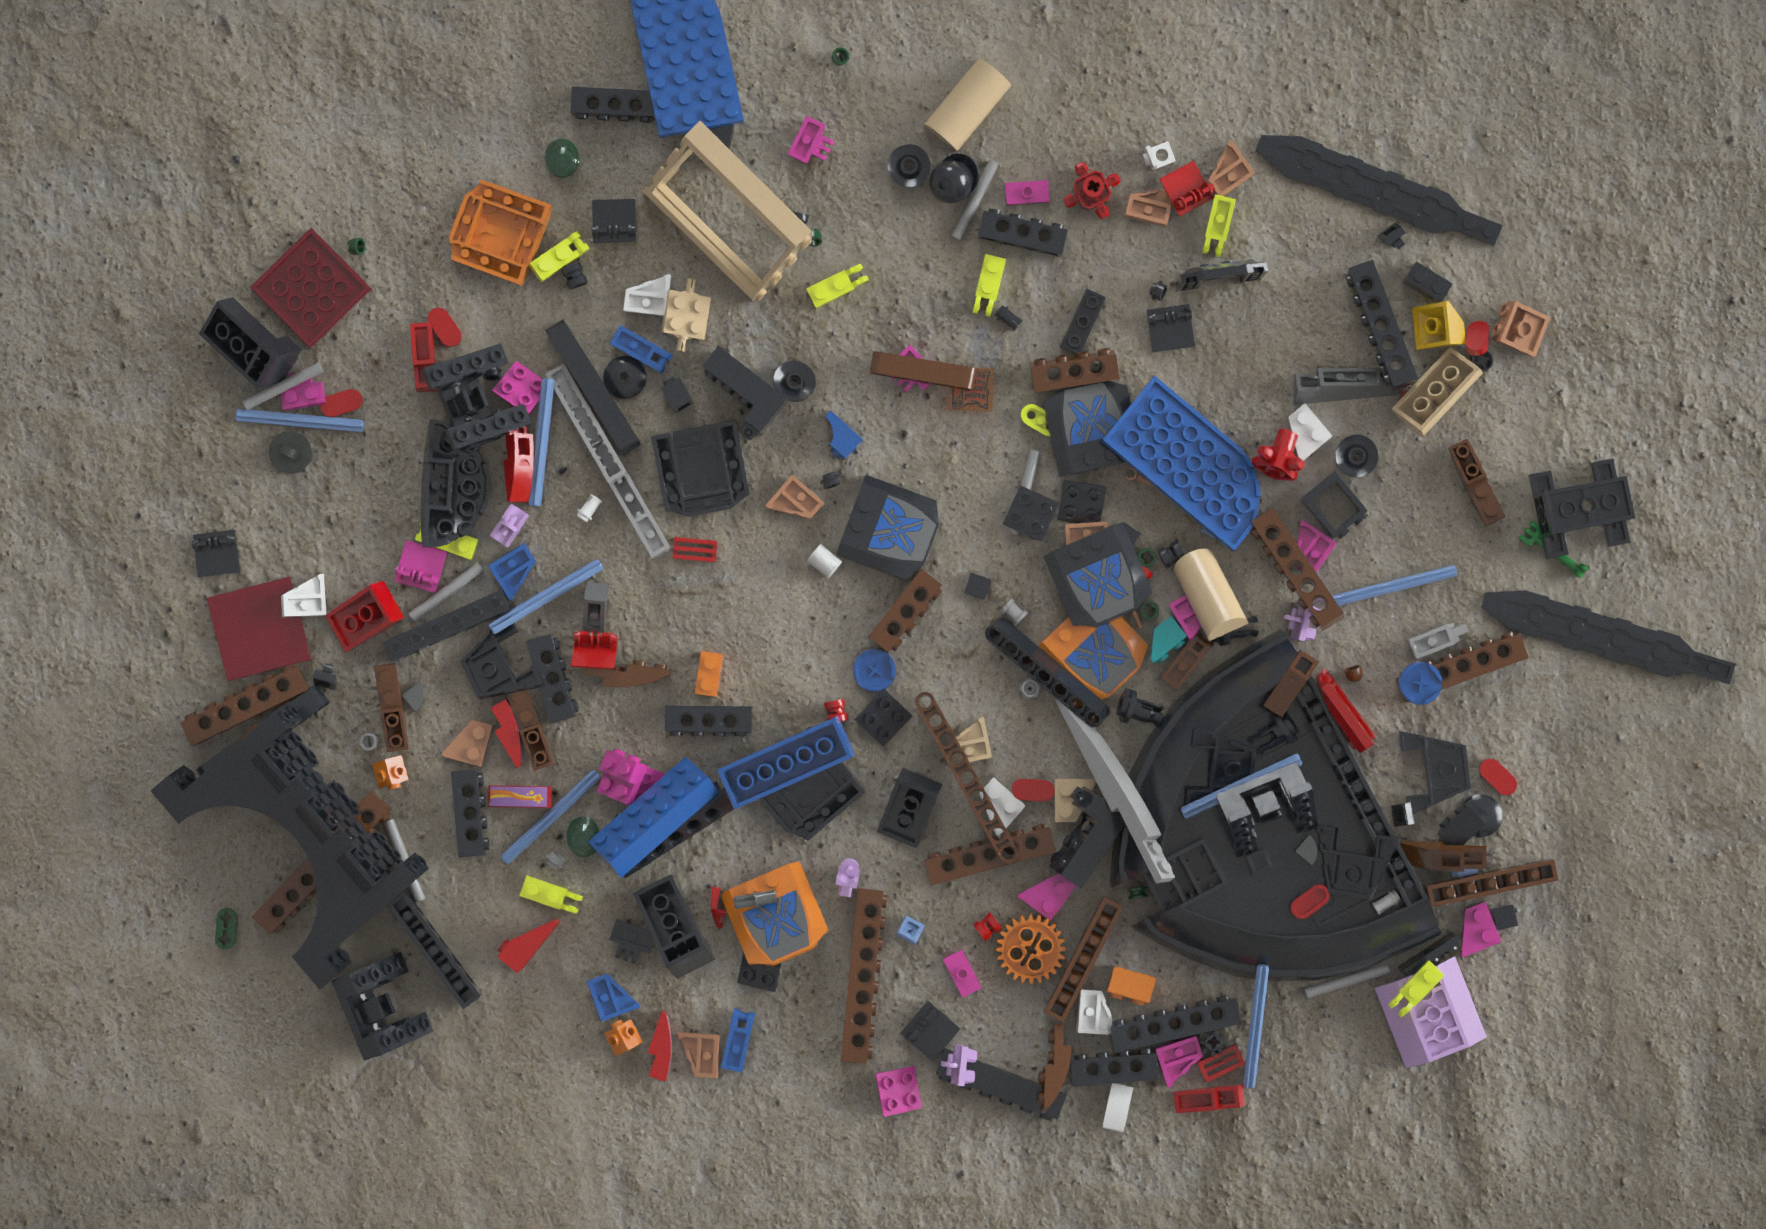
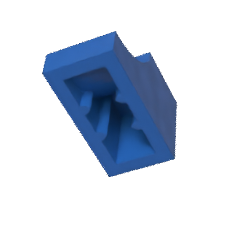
(844, 438)

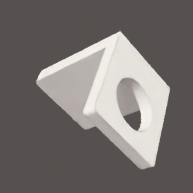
(1150, 156)

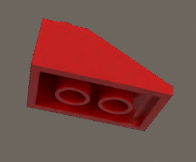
(364, 616)
(521, 949)

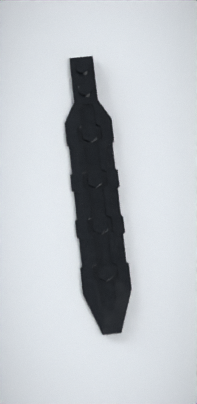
(1376, 188)
(1602, 635)

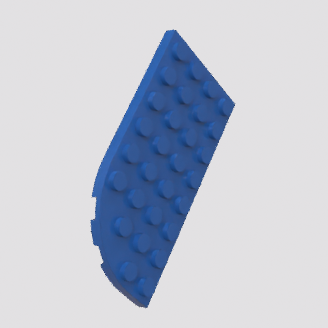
(686, 64)
(1188, 462)

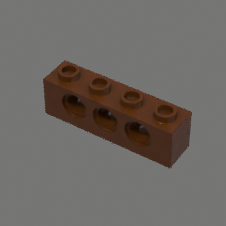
(1107, 371)
(921, 581)

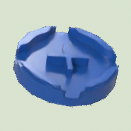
(874, 670)
(1420, 683)

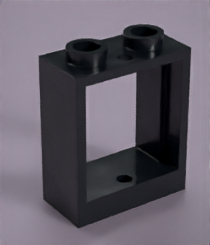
(1321, 487)

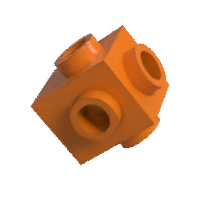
(390, 772)
(623, 1036)

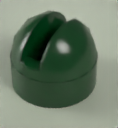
(843, 54)
(816, 237)
(356, 246)

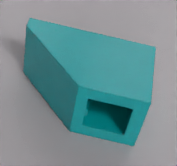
(1164, 638)

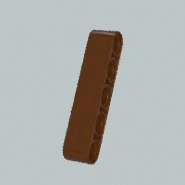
(923, 370)

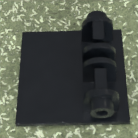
(614, 220)
(1171, 328)
(1081, 502)
(1031, 513)
(216, 553)
(883, 717)
(758, 975)
(930, 1031)

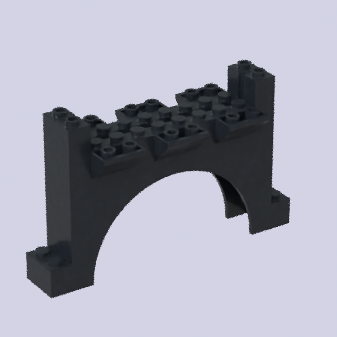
(276, 777)

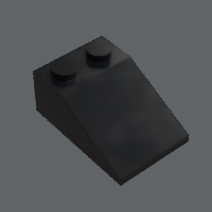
(909, 807)

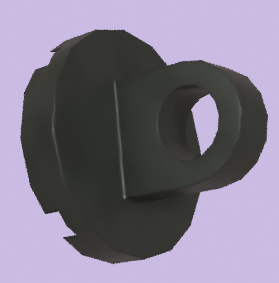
(290, 452)

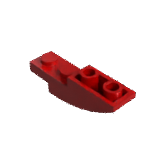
(519, 465)

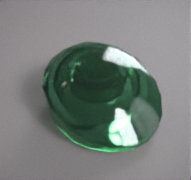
(562, 158)
(578, 835)

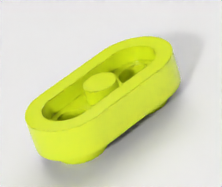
(1039, 421)

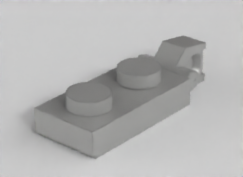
(1435, 639)

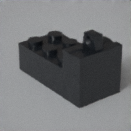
(249, 344)
(750, 388)
(1089, 839)
(673, 927)

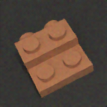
(1520, 328)

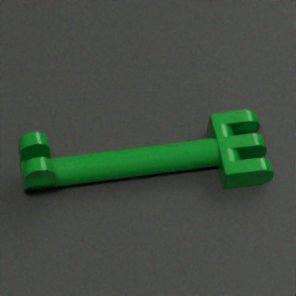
(1578, 570)

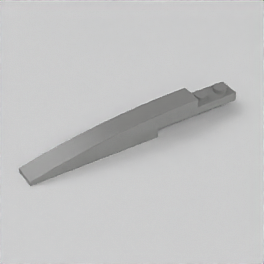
(608, 461)
(1120, 794)

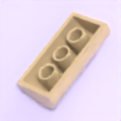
(968, 104)
(1436, 391)
(1209, 593)

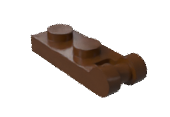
(1186, 661)

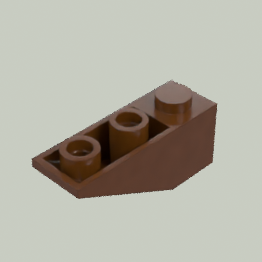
(1291, 683)

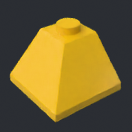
(1437, 326)

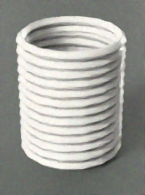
(824, 561)

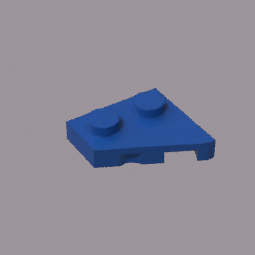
(512, 569)
(610, 998)

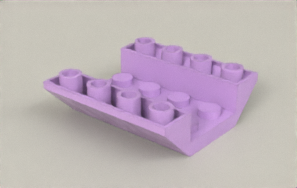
(1439, 1023)

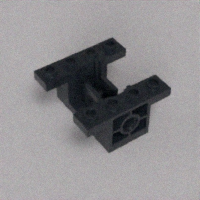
(466, 402)
(1563, 508)
(1262, 795)
(367, 1013)

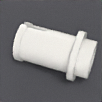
(589, 508)
(1386, 902)

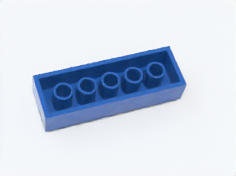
(786, 762)
(653, 817)

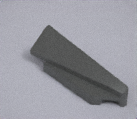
(1340, 384)

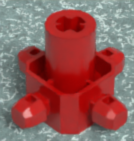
(1088, 199)
(1278, 460)

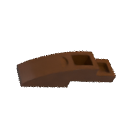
(1475, 482)
(636, 674)
(392, 707)
(530, 729)
(1444, 857)
(1053, 1075)

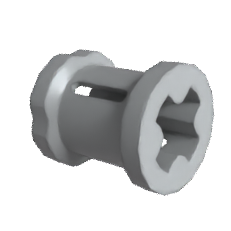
(1013, 612)

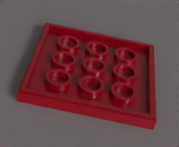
(311, 288)
(254, 633)

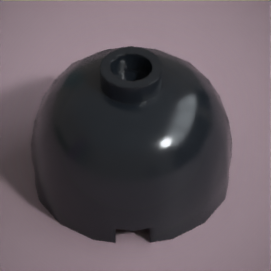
(950, 181)

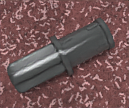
(755, 899)

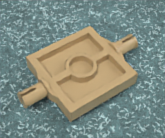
(686, 315)

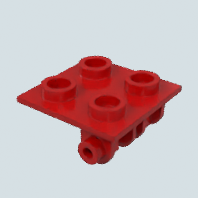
(1187, 188)
(594, 650)

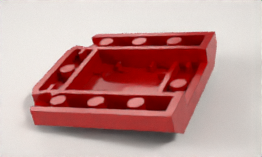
(1343, 711)

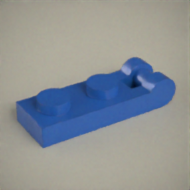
(640, 348)
(737, 1041)

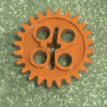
(1013, 939)

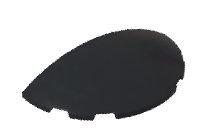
(452, 488)

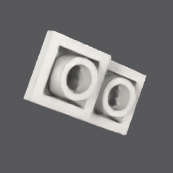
(1117, 1107)

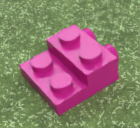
(621, 776)

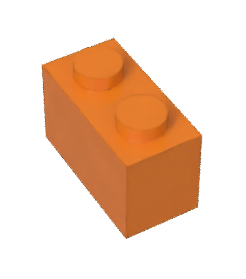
(709, 674)
(1131, 985)

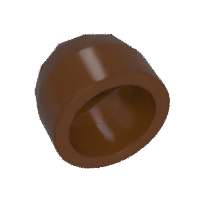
(1354, 673)

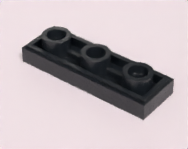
(1088, 310)
(1445, 944)

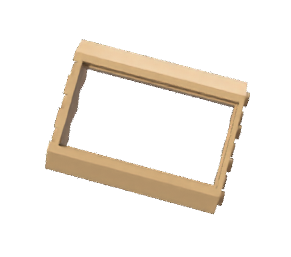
(749, 190)

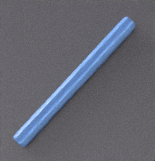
(299, 420)
(541, 441)
(1395, 585)
(545, 596)
(1210, 800)
(550, 817)
(1256, 1026)

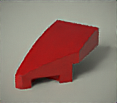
(718, 914)

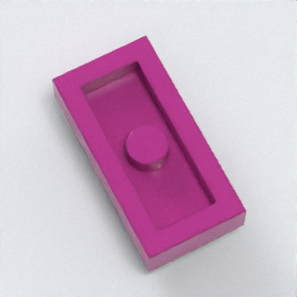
(1027, 192)
(962, 973)

